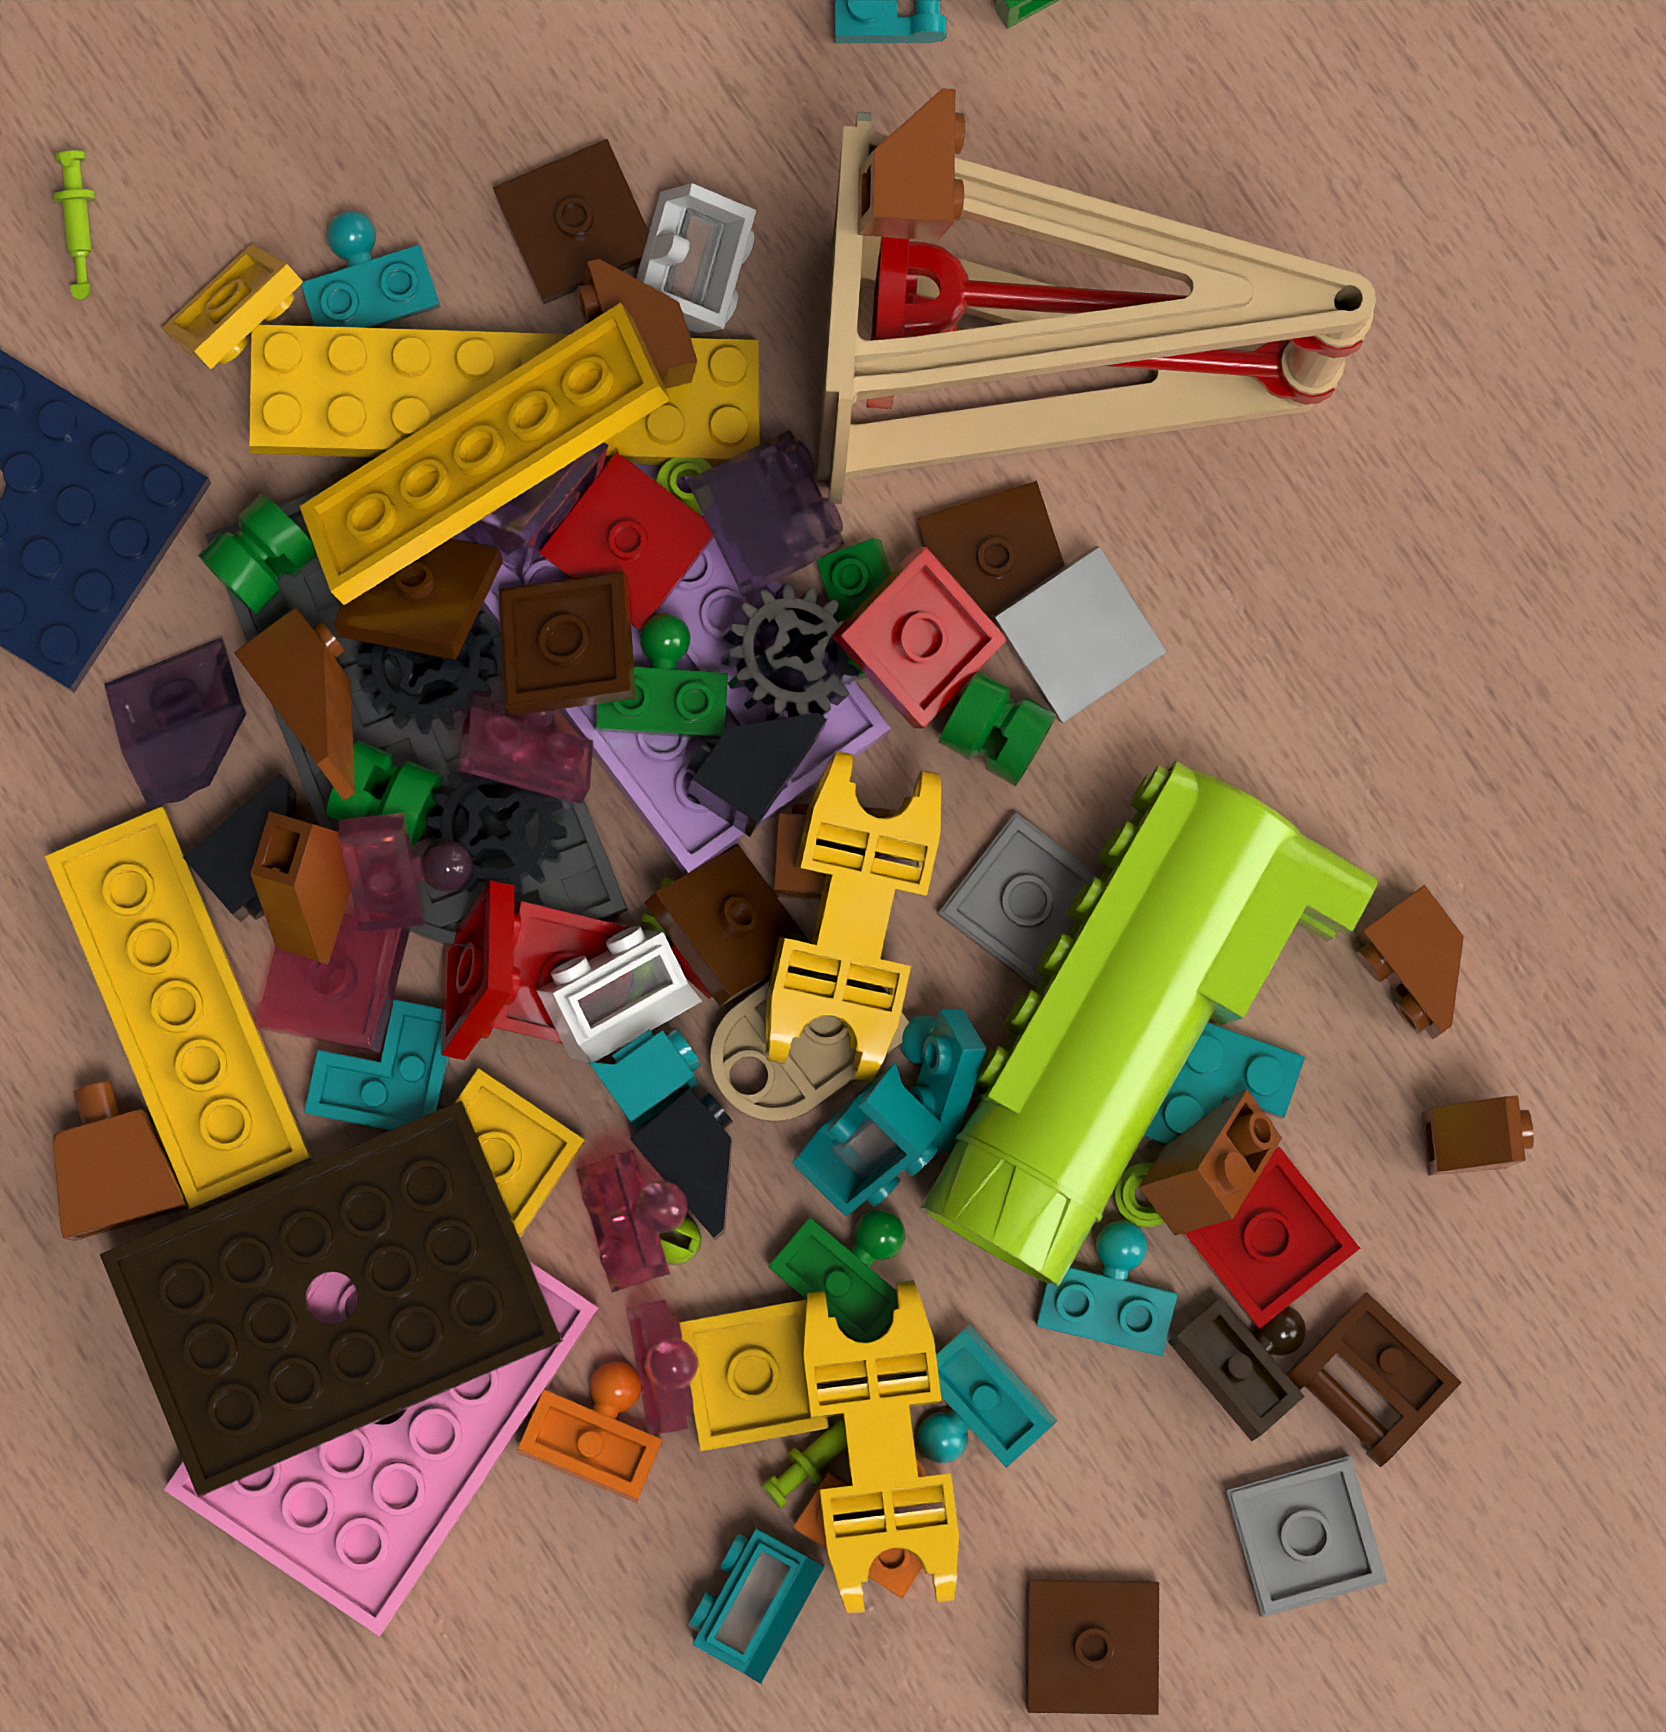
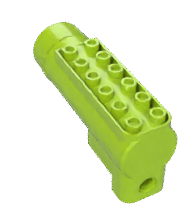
(1158, 946)

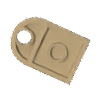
(815, 1067)

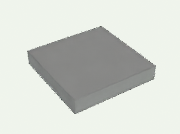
(1079, 634)
(1018, 897)
(1305, 1536)

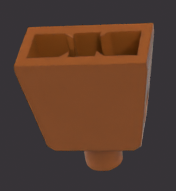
(111, 1168)

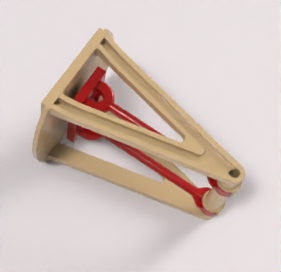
(1195, 343)

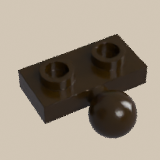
(1240, 1365)

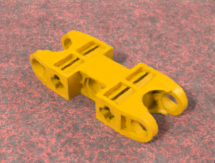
(853, 916)
(880, 1446)

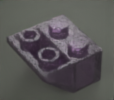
(767, 512)

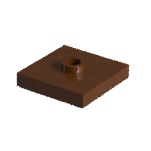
(573, 215)
(995, 545)
(426, 603)
(567, 643)
(725, 923)
(1093, 1647)

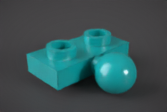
(368, 290)
(950, 1066)
(1106, 1303)
(983, 1399)

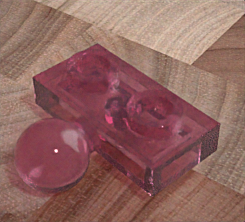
(526, 753)
(387, 875)
(629, 1218)
(664, 1366)

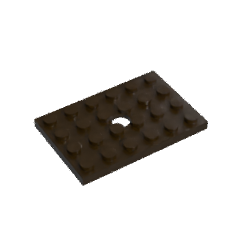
(229, 1316)

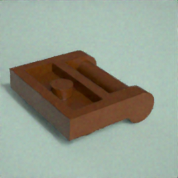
(1389, 1363)

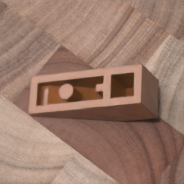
(308, 690)

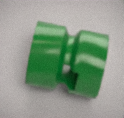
(258, 553)
(974, 732)
(405, 790)

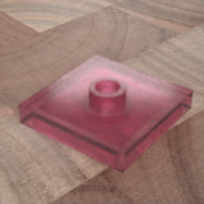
(339, 1000)

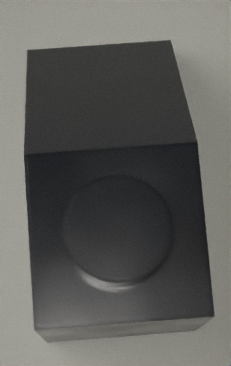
(751, 767)
(229, 851)
(693, 1152)

